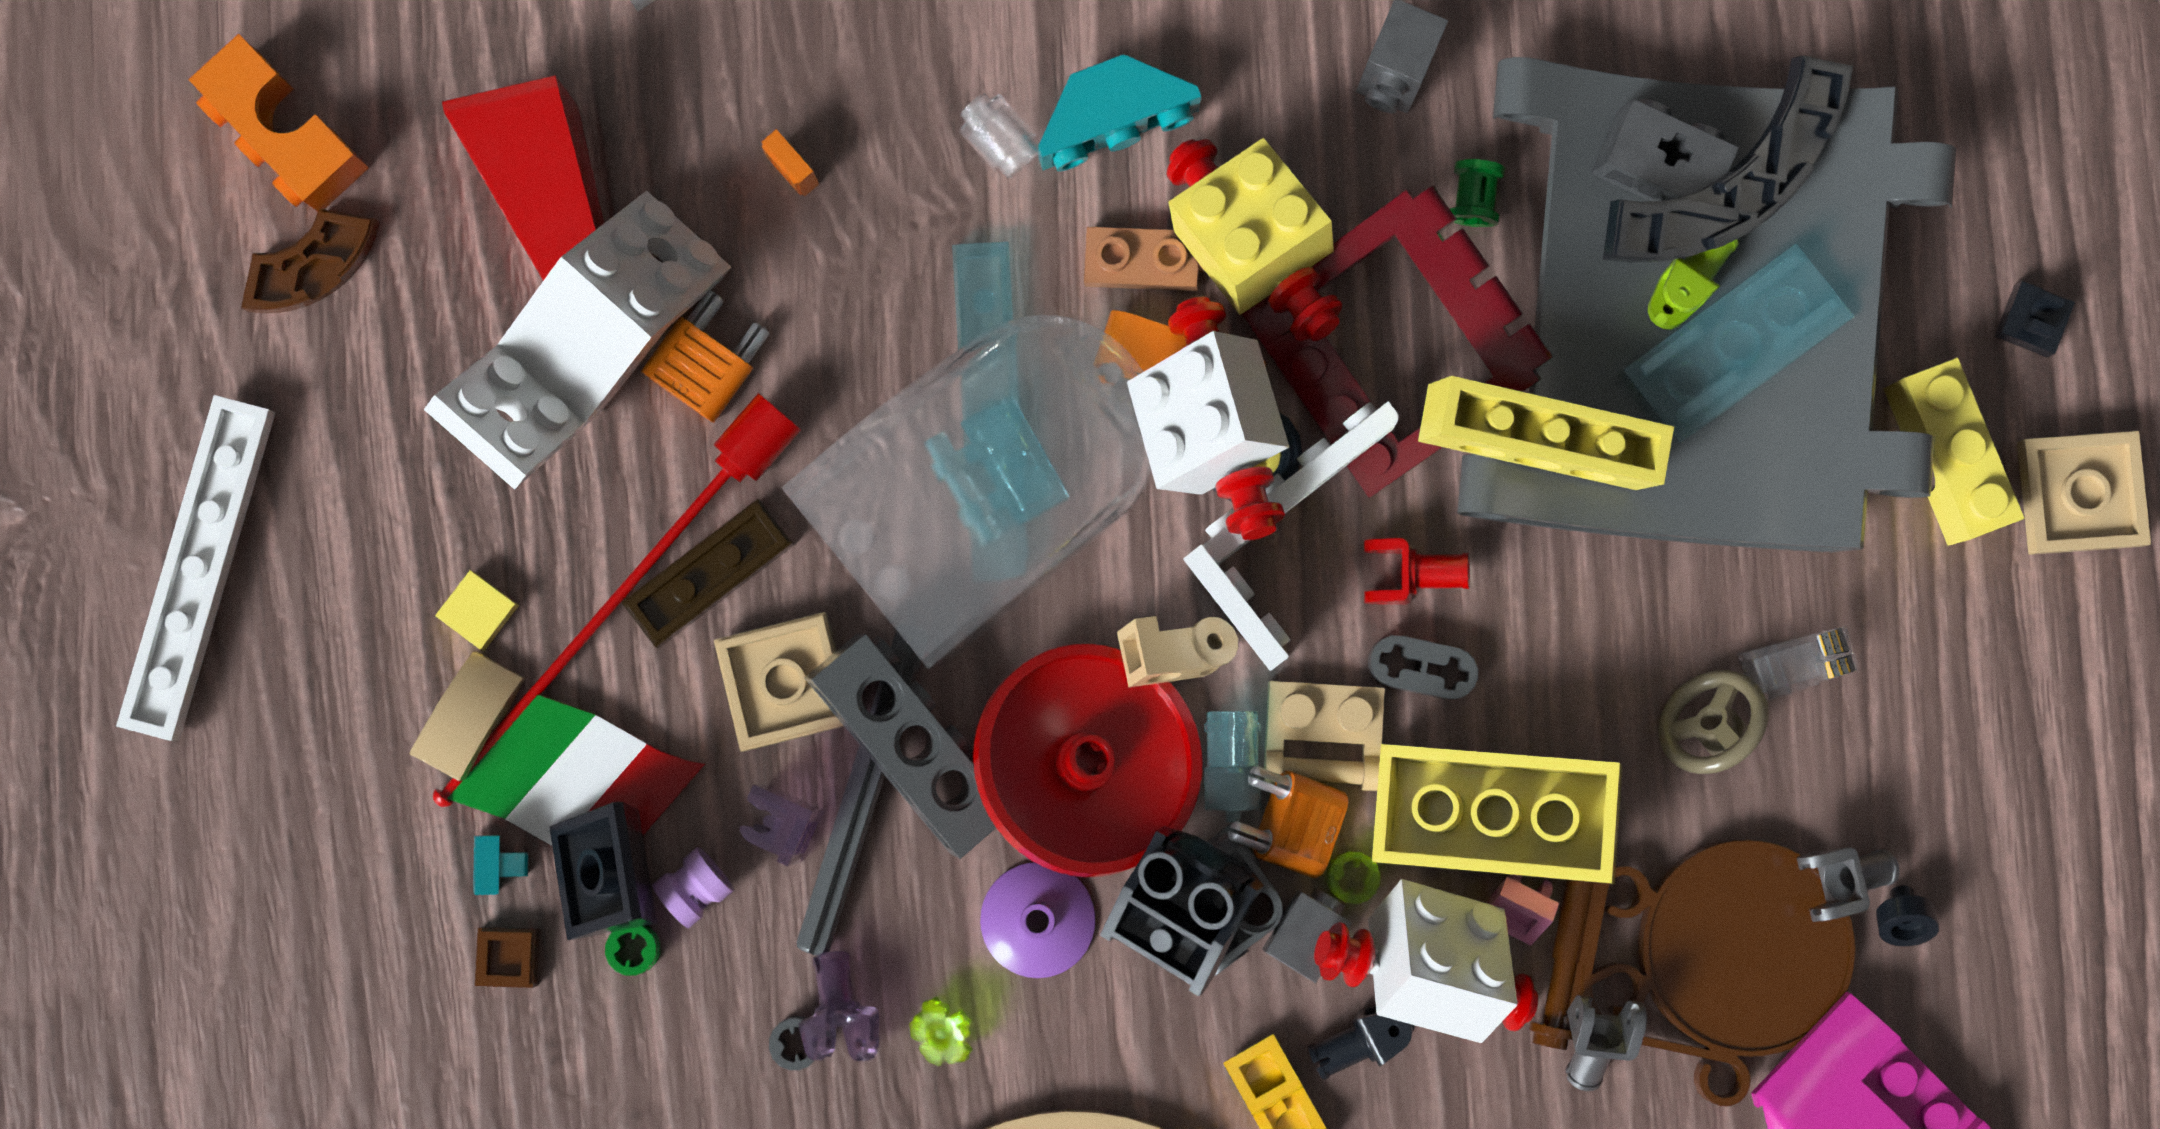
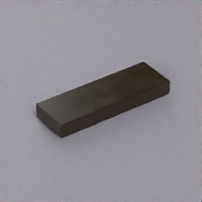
(707, 573)

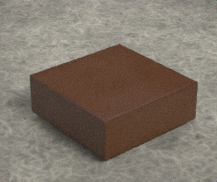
(507, 957)

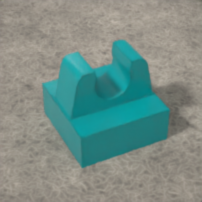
(492, 864)

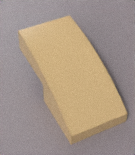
(467, 715)

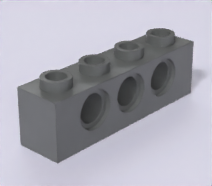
(840, 685)

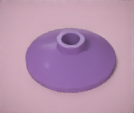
(1043, 952)

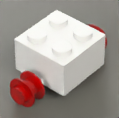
(1434, 963)

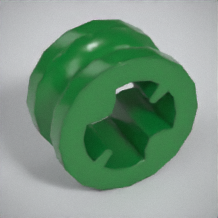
(649, 953)

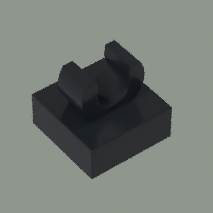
(2034, 319)

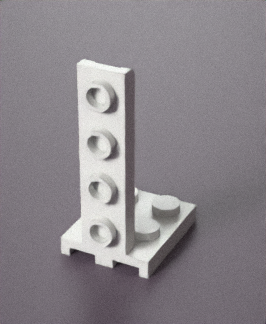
(1319, 465)

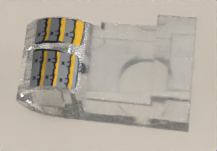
(1800, 662)

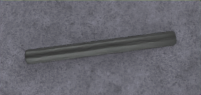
(850, 827)

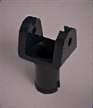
(1370, 1038)

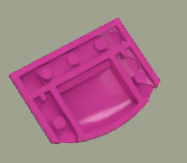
(1857, 1076)

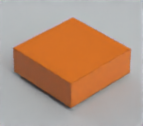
(789, 163)

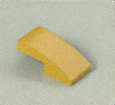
(1272, 1088)

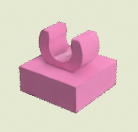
(1526, 910)

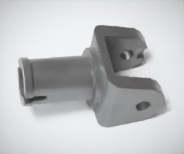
(1848, 878)
(1601, 1039)

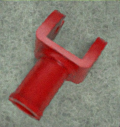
(1418, 571)

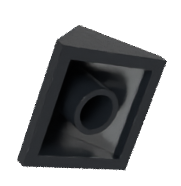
(603, 871)

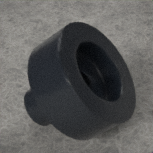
(1906, 918)

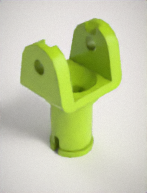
(1687, 286)

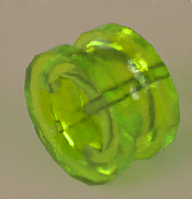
(1370, 881)

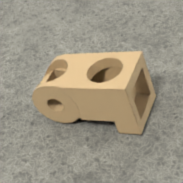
(1175, 654)

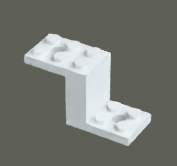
(578, 338)

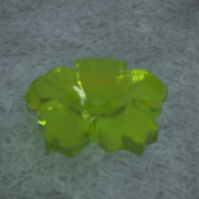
(941, 1033)

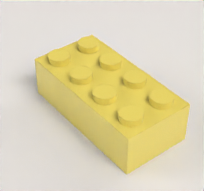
(1497, 813)

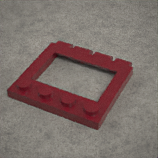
(1449, 268)

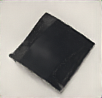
(1183, 906)

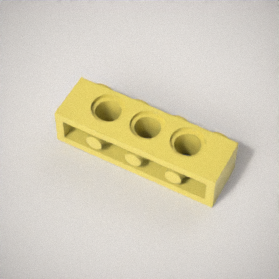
(1545, 433)

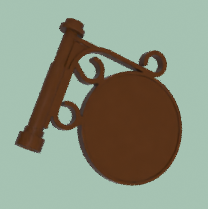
(1719, 952)

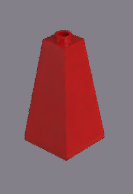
(533, 162)

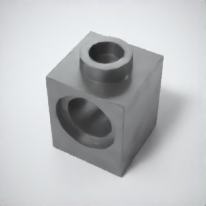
(1299, 929)

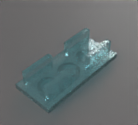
(1738, 343)

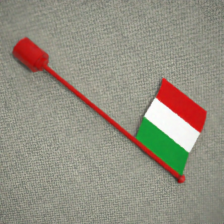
(565, 761)

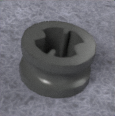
(778, 1045)

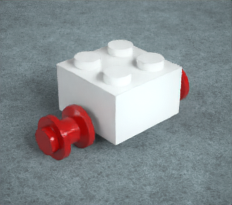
(1212, 418)

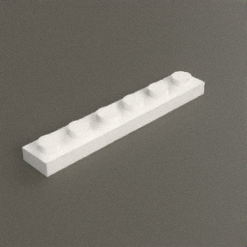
(196, 569)

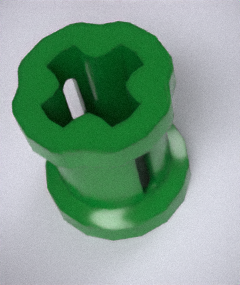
(1477, 192)

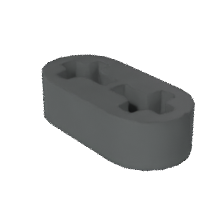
(1424, 653)

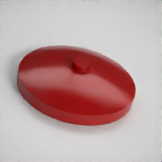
(1083, 763)

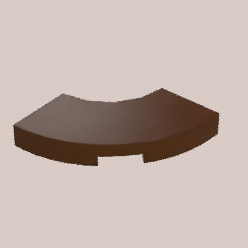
(312, 266)

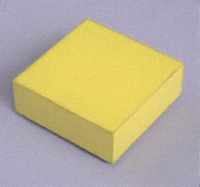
(477, 610)

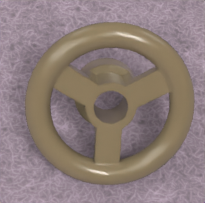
(1715, 725)

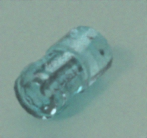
(1230, 757)

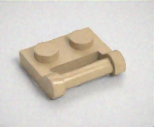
(1328, 716)

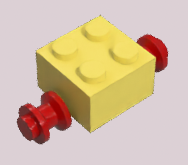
(1255, 232)

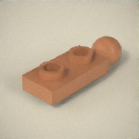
(1139, 260)

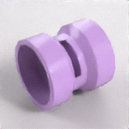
(693, 887)

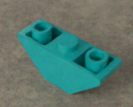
(1112, 108)

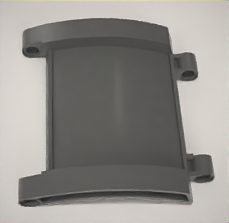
(1800, 449)

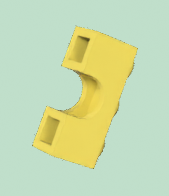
(1970, 481)

